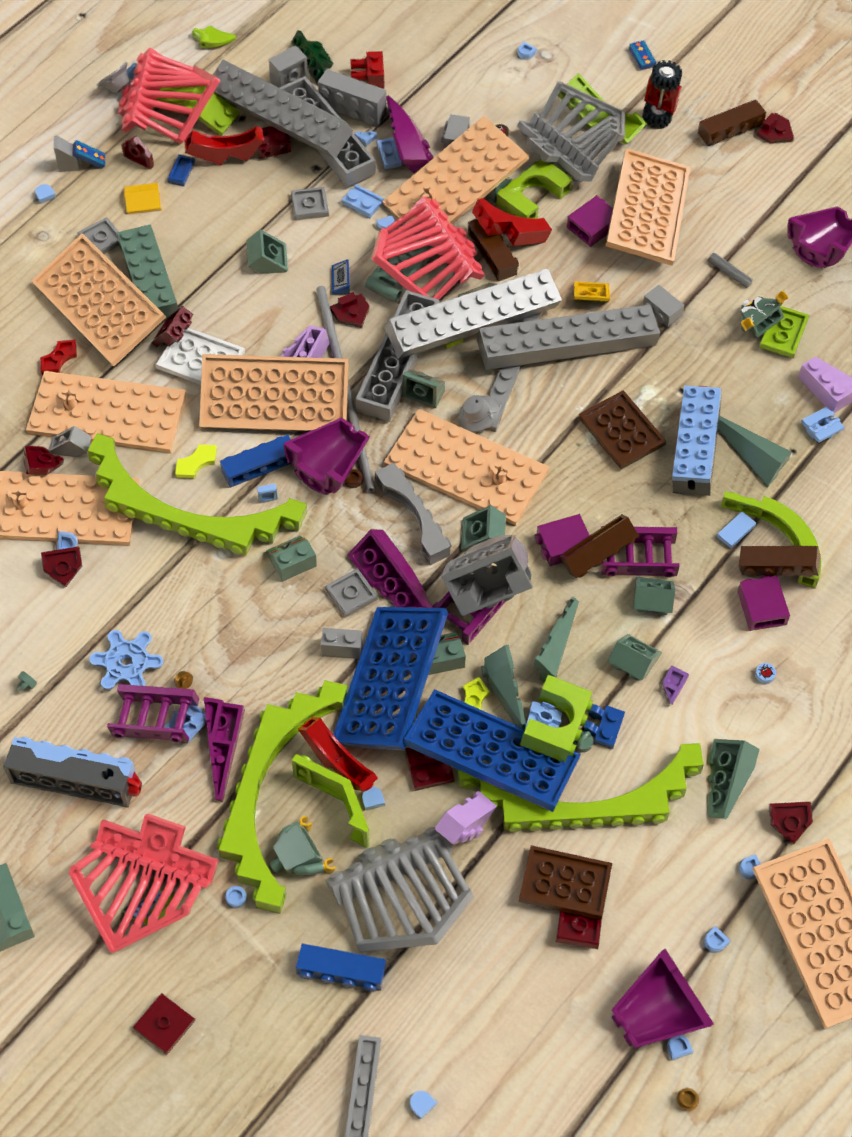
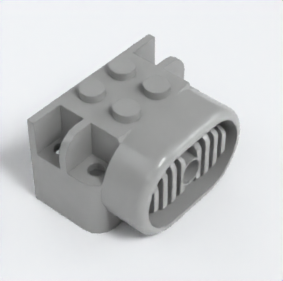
(478, 583)

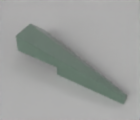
(758, 452)
(553, 650)

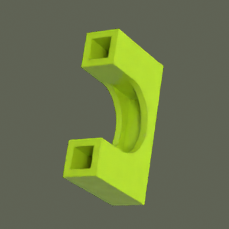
(538, 175)
(558, 741)

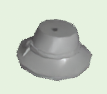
(117, 80)
(478, 413)

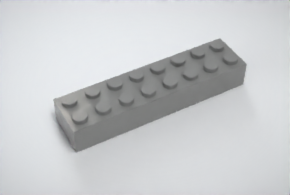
(354, 160)
(384, 380)

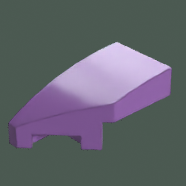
(674, 683)

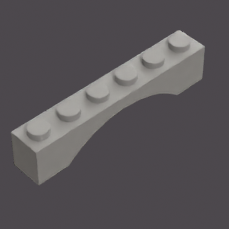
(394, 485)

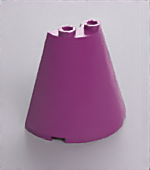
(821, 236)
(326, 455)
(659, 1005)

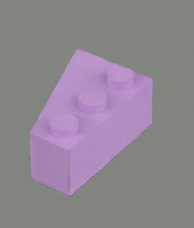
(309, 343)
(827, 383)
(466, 821)

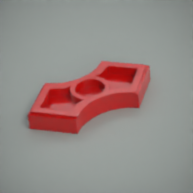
(63, 352)

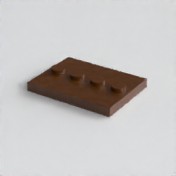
(622, 429)
(565, 882)

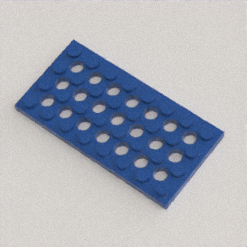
(396, 685)
(480, 751)

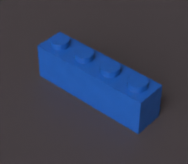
(255, 461)
(341, 967)

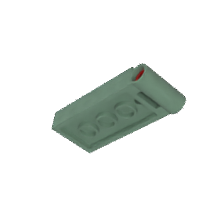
(387, 286)

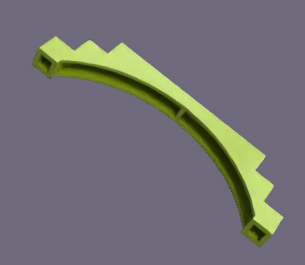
(223, 532)
(275, 731)
(641, 805)

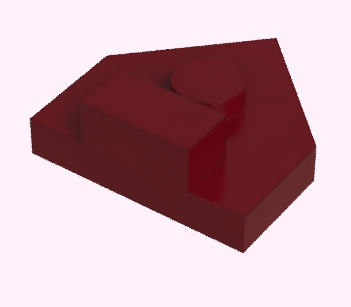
(776, 129)
(136, 151)
(351, 309)
(40, 461)
(62, 564)
(791, 818)

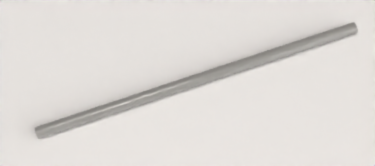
(351, 412)

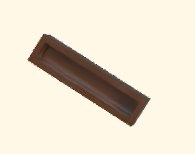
(731, 122)
(494, 251)
(599, 546)
(779, 561)

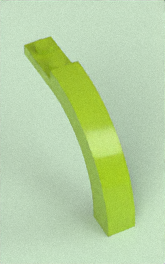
(781, 517)

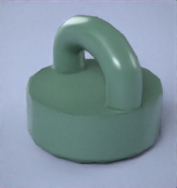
(26, 680)
(585, 742)

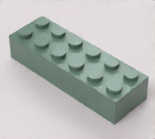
(147, 267)

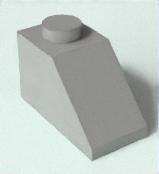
(64, 155)
(70, 442)

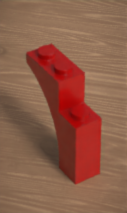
(219, 148)
(517, 229)
(334, 755)

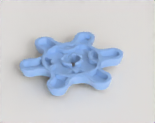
(124, 649)

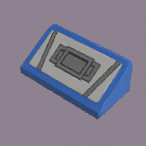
(340, 278)

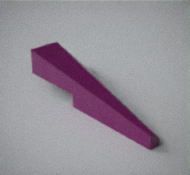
(223, 729)

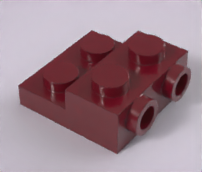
(274, 143)
(173, 327)
(427, 771)

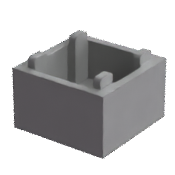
(288, 67)

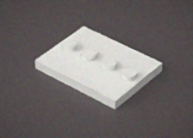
(185, 357)

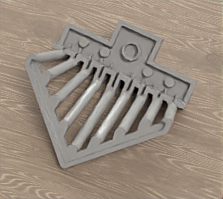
(558, 146)
(389, 863)

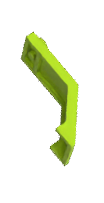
(217, 113)
(633, 122)
(336, 786)

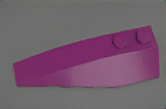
(408, 138)
(388, 571)

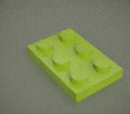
(786, 334)

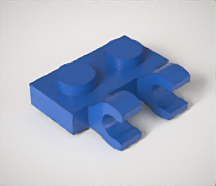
(609, 727)

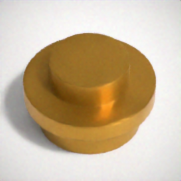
(183, 680)
(687, 1099)

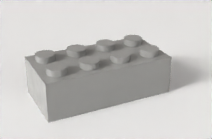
(353, 97)

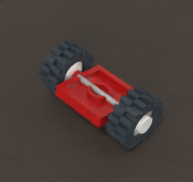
(662, 94)

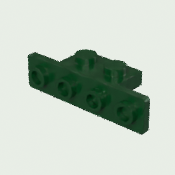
(316, 55)

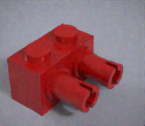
(373, 68)

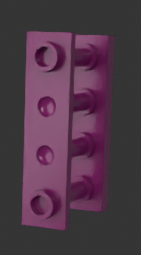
(647, 535)
(480, 618)
(150, 695)

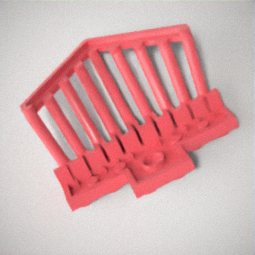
(159, 72)
(444, 237)
(156, 849)

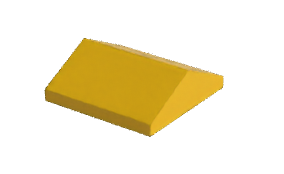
(142, 198)
(591, 291)

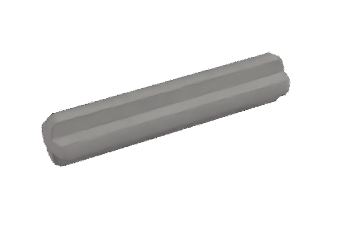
(731, 270)

